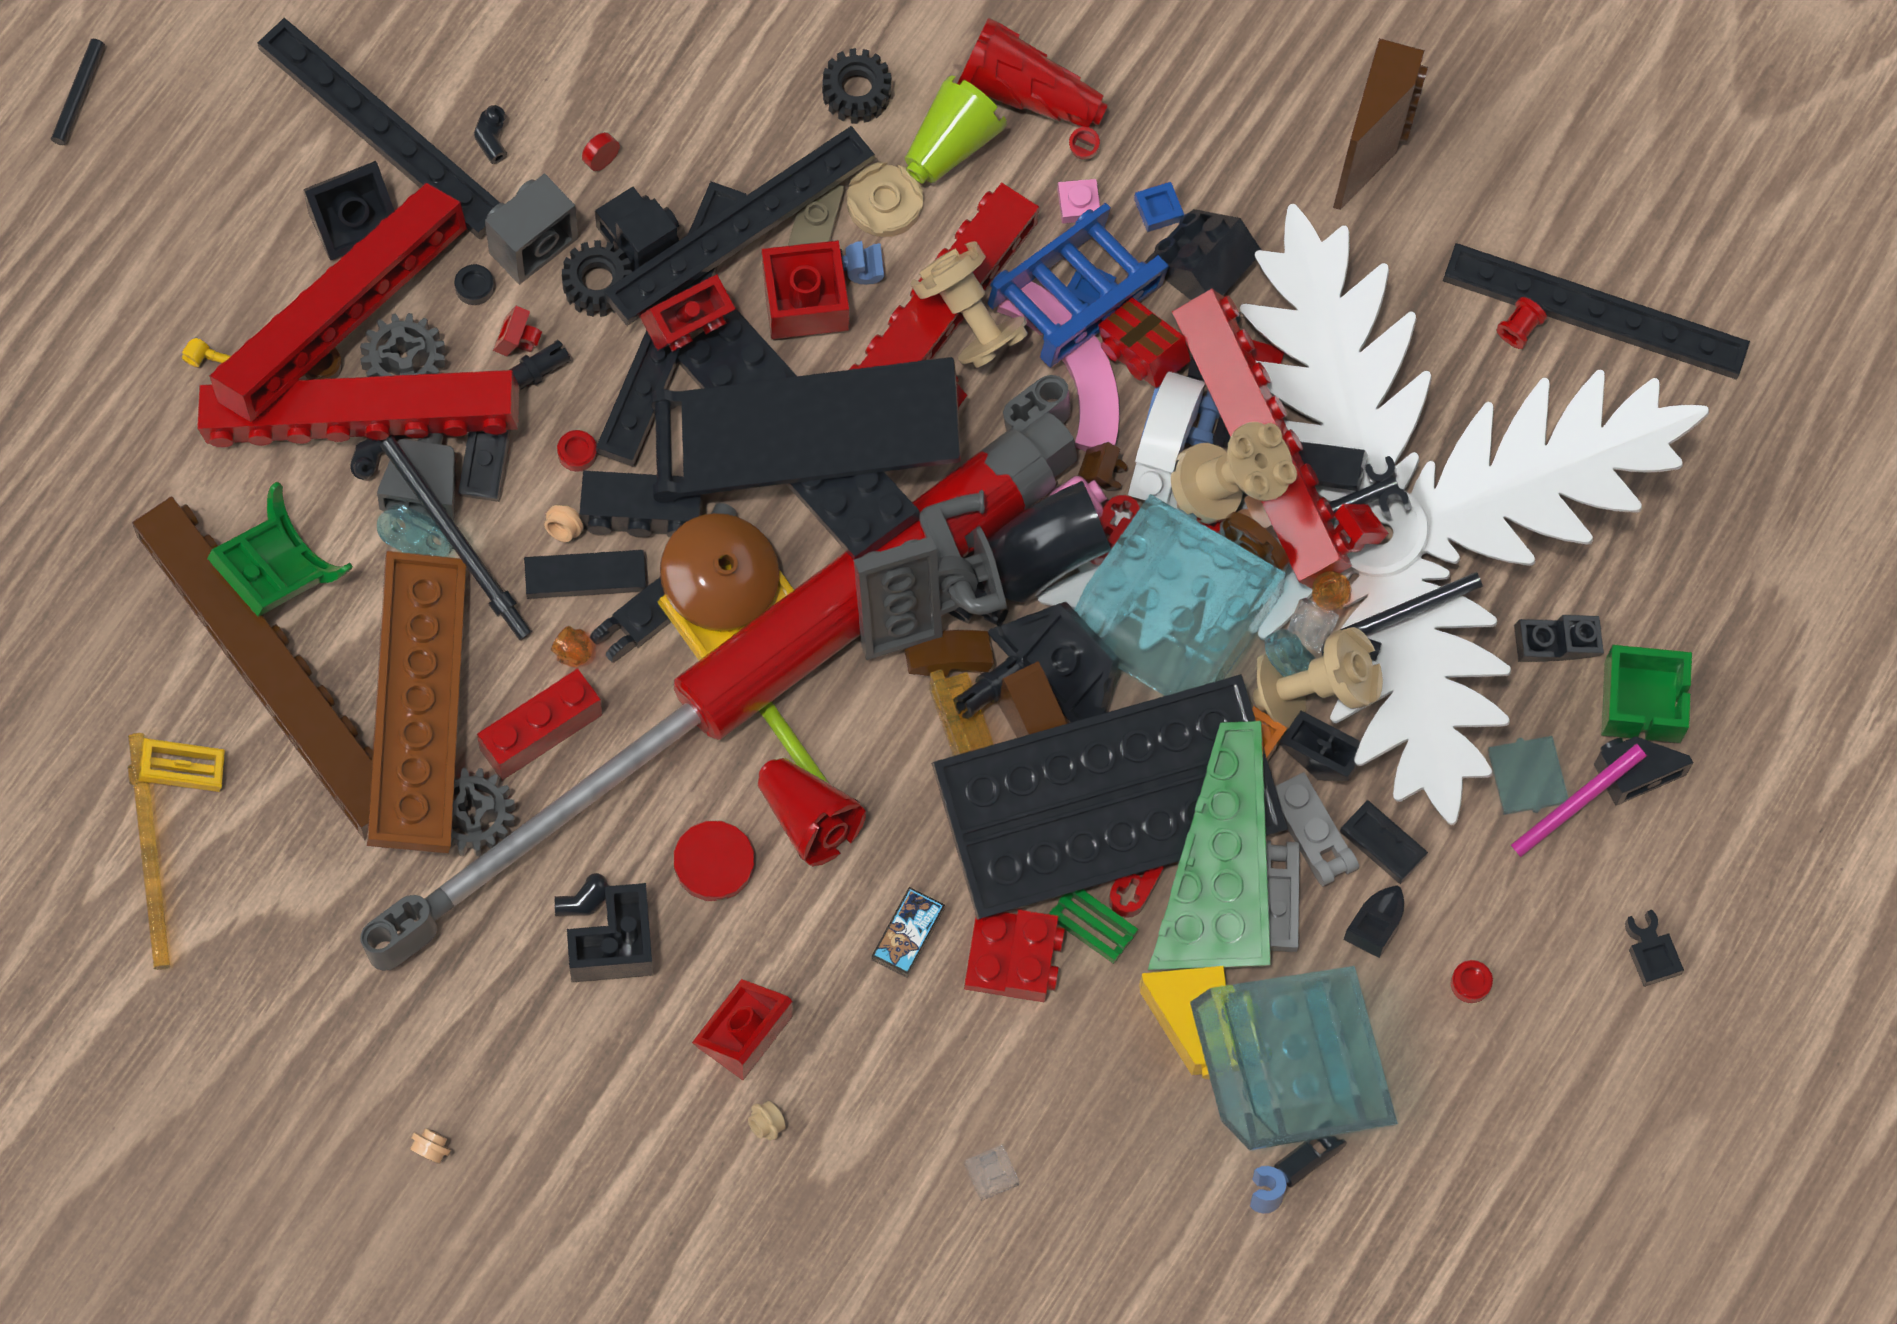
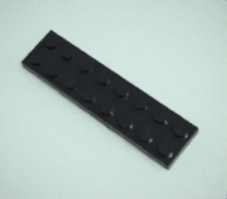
(856, 509)

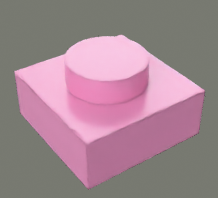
(1076, 198)

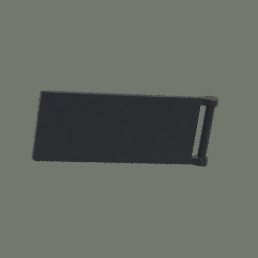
(809, 428)

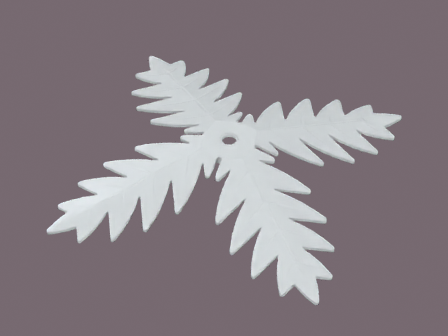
(1466, 507)

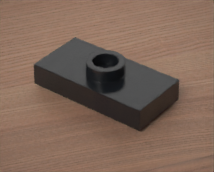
(1383, 842)

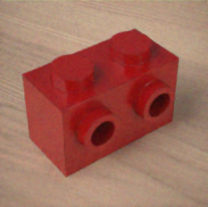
(687, 312)

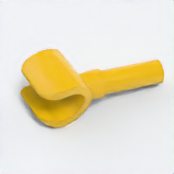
(197, 350)

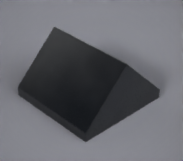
(348, 207)

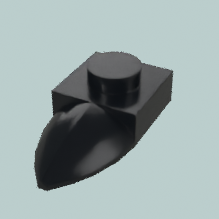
(1377, 921)

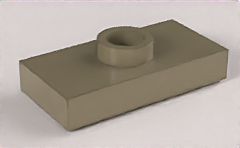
(817, 219)

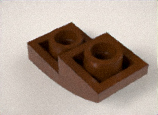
(953, 650)

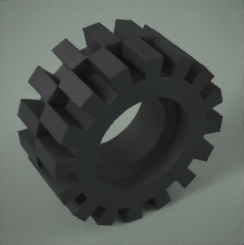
(851, 105)
(584, 260)

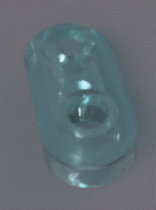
(416, 536)
(1287, 653)

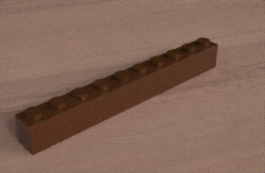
(262, 659)

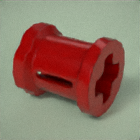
(1521, 322)

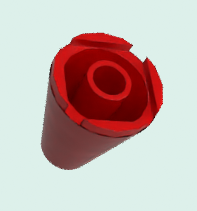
(810, 810)

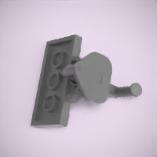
(916, 583)

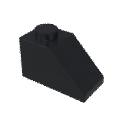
(1655, 770)

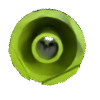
(953, 130)

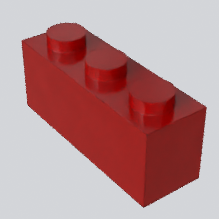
(539, 724)

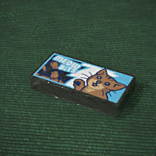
(908, 932)

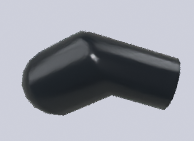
(488, 131)
(586, 900)

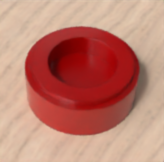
(600, 151)
(576, 450)
(1471, 981)

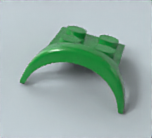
(271, 560)

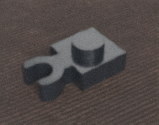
(1653, 955)

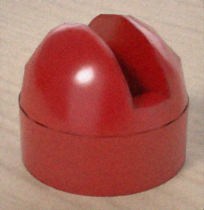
(1087, 136)

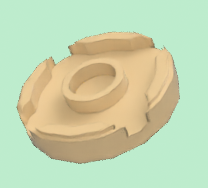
(884, 200)

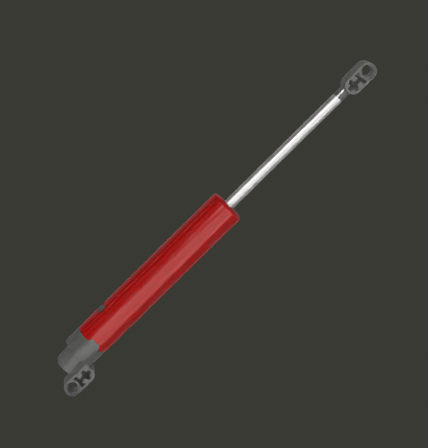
(771, 650)

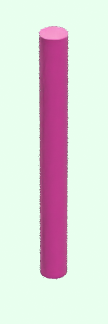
(1578, 800)

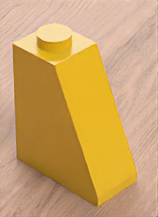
(1169, 1000)

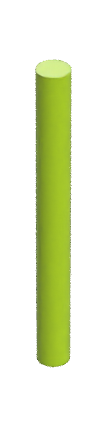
(790, 740)

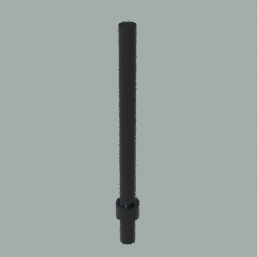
(501, 602)

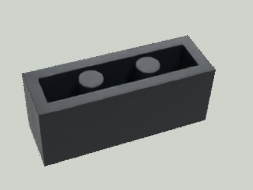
(627, 505)

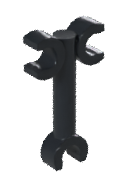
(1383, 488)

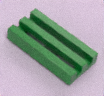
(1105, 913)

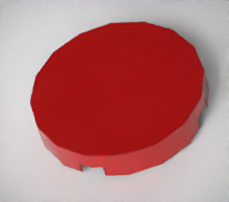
(713, 860)

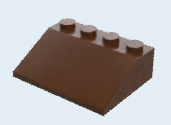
(1383, 115)

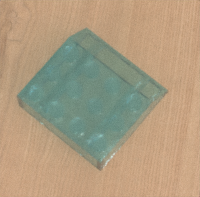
(1178, 599)
(1293, 1058)

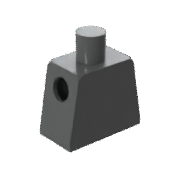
(436, 466)

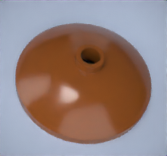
(705, 591)

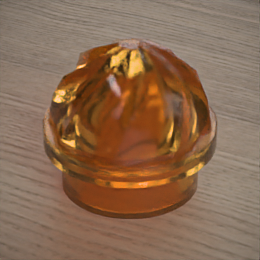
(1331, 591)
(572, 647)

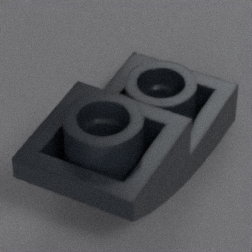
(1559, 639)

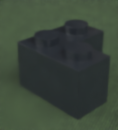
(637, 226)
(620, 947)

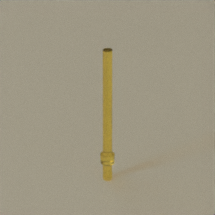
(149, 856)

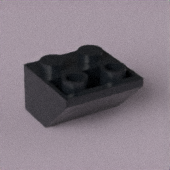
(1206, 253)

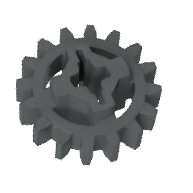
(420, 351)
(487, 808)

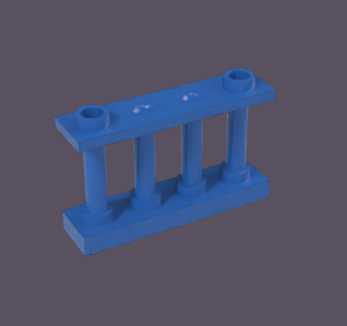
(1083, 325)

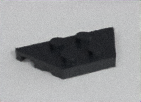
(1070, 653)

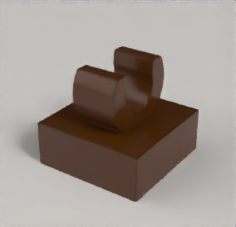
(1099, 465)

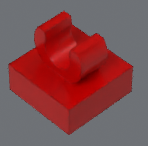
(516, 333)
(1360, 525)

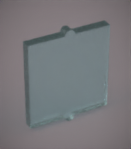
(1528, 775)

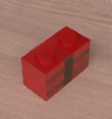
(1143, 343)

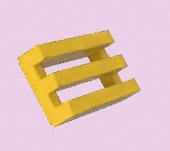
(179, 779)

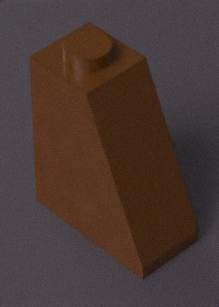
(1029, 701)

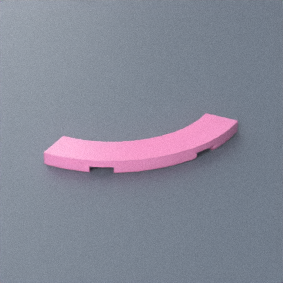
(1088, 369)

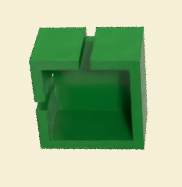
(1643, 692)

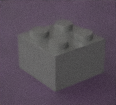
(531, 228)

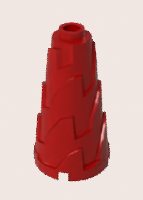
(1025, 77)

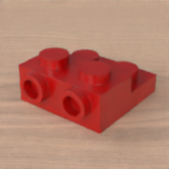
(1014, 955)

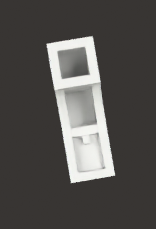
(1165, 435)

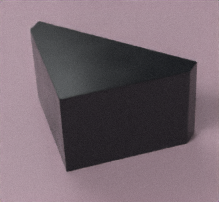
(1321, 748)

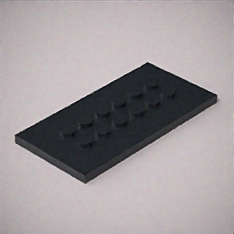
(1088, 797)

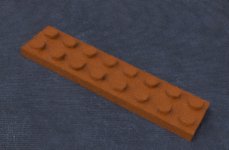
(417, 703)

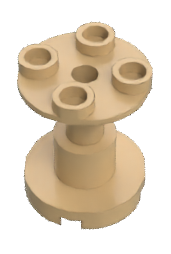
(962, 292)
(1213, 480)
(1342, 671)

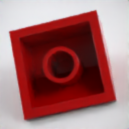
(805, 289)

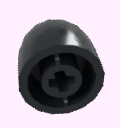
(1047, 542)

